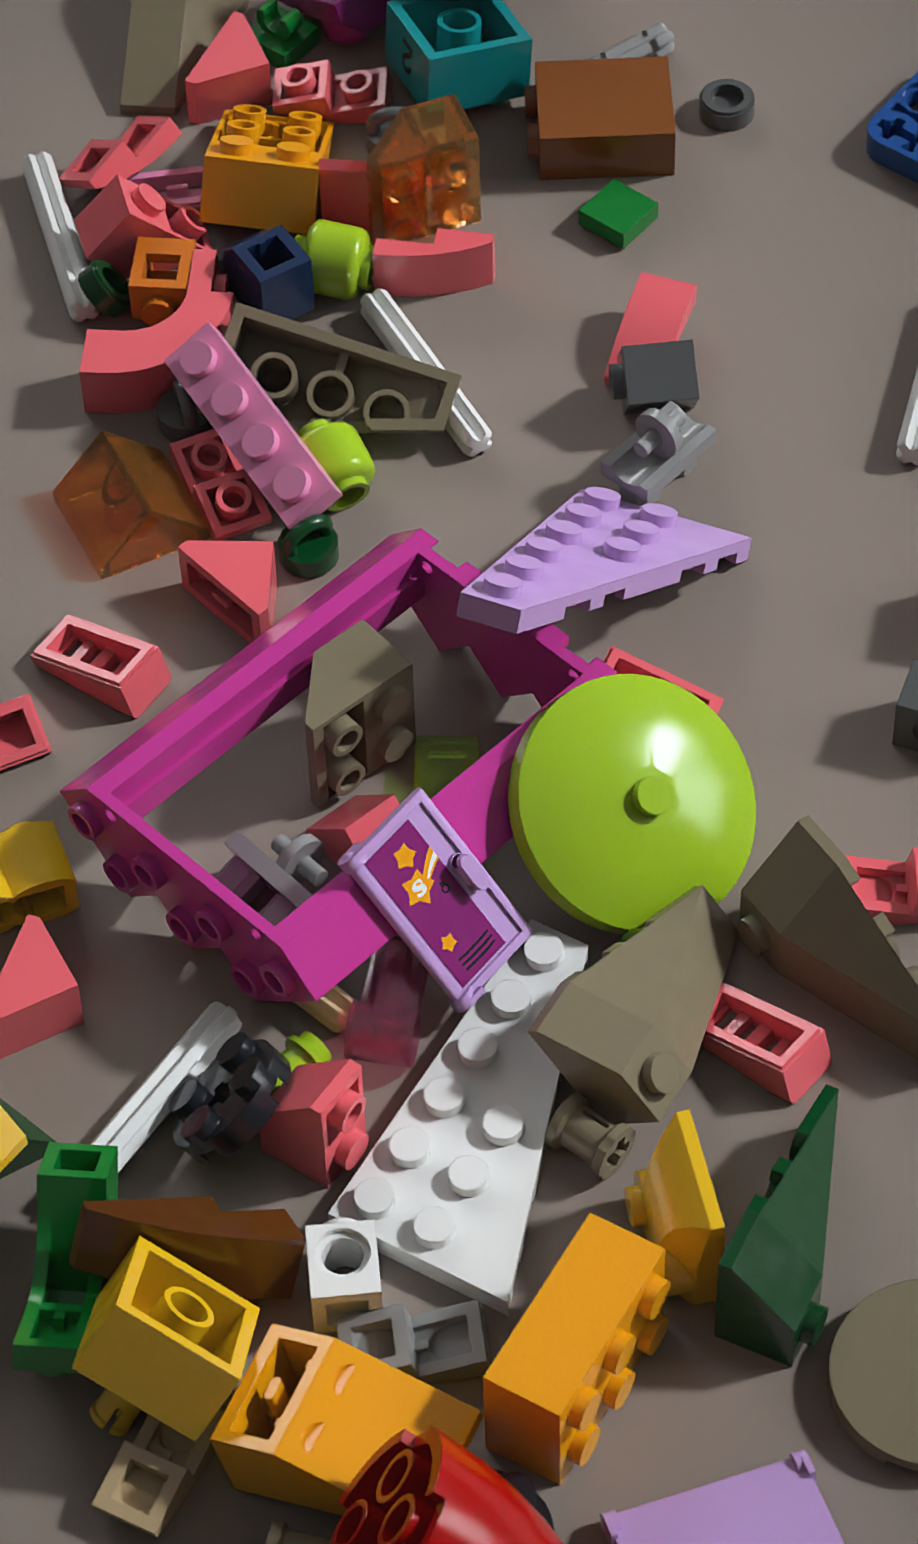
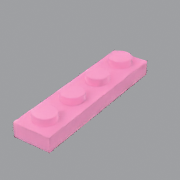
(252, 426)

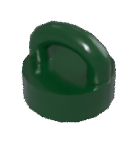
(309, 547)

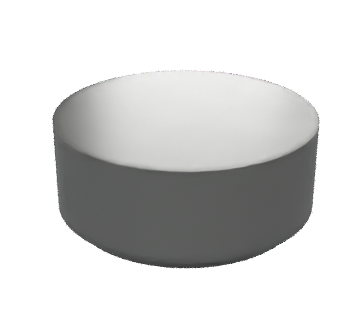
(726, 105)

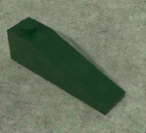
(776, 1256)

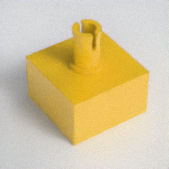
(164, 1343)

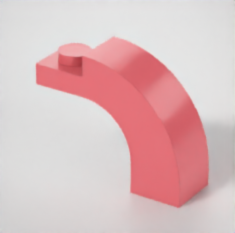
(128, 367)

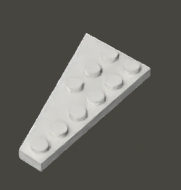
(469, 1142)

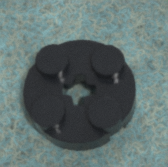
(229, 1098)

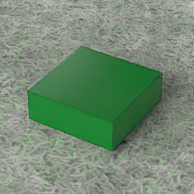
(618, 213)

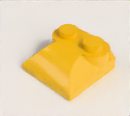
(680, 1211)

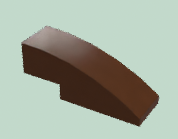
(242, 1250)

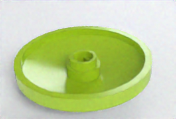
(630, 800)

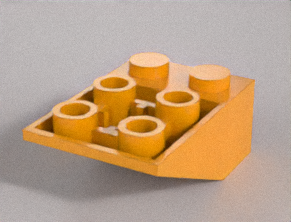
(265, 169)
(318, 1413)

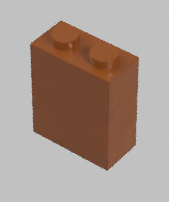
(601, 118)

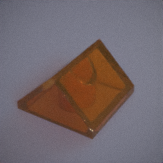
(127, 505)

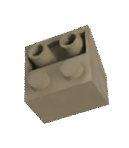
(356, 711)

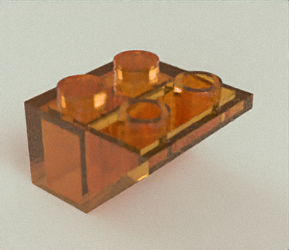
(424, 172)

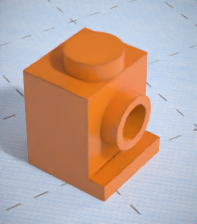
(159, 292)

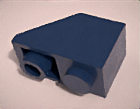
(269, 272)

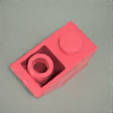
(129, 211)
(319, 1120)

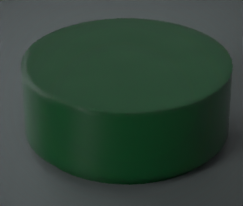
(105, 288)

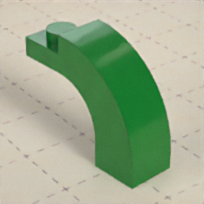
(61, 1295)

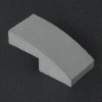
(429, 1346)

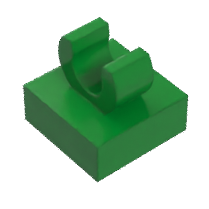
(284, 34)

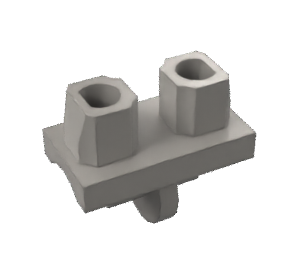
(657, 453)
(253, 870)

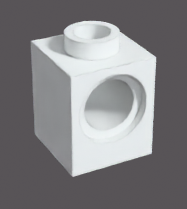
(337, 1245)

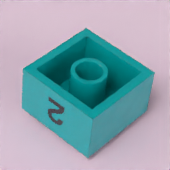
(458, 50)

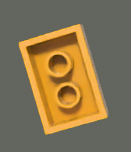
(576, 1350)

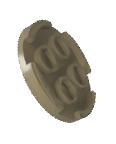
(877, 1374)

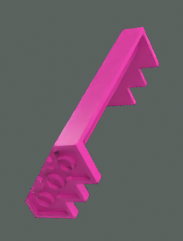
(339, 922)

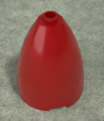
(435, 1494)

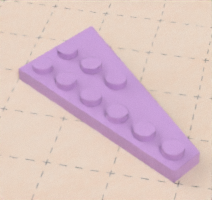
(590, 551)

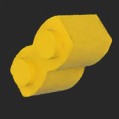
(34, 874)

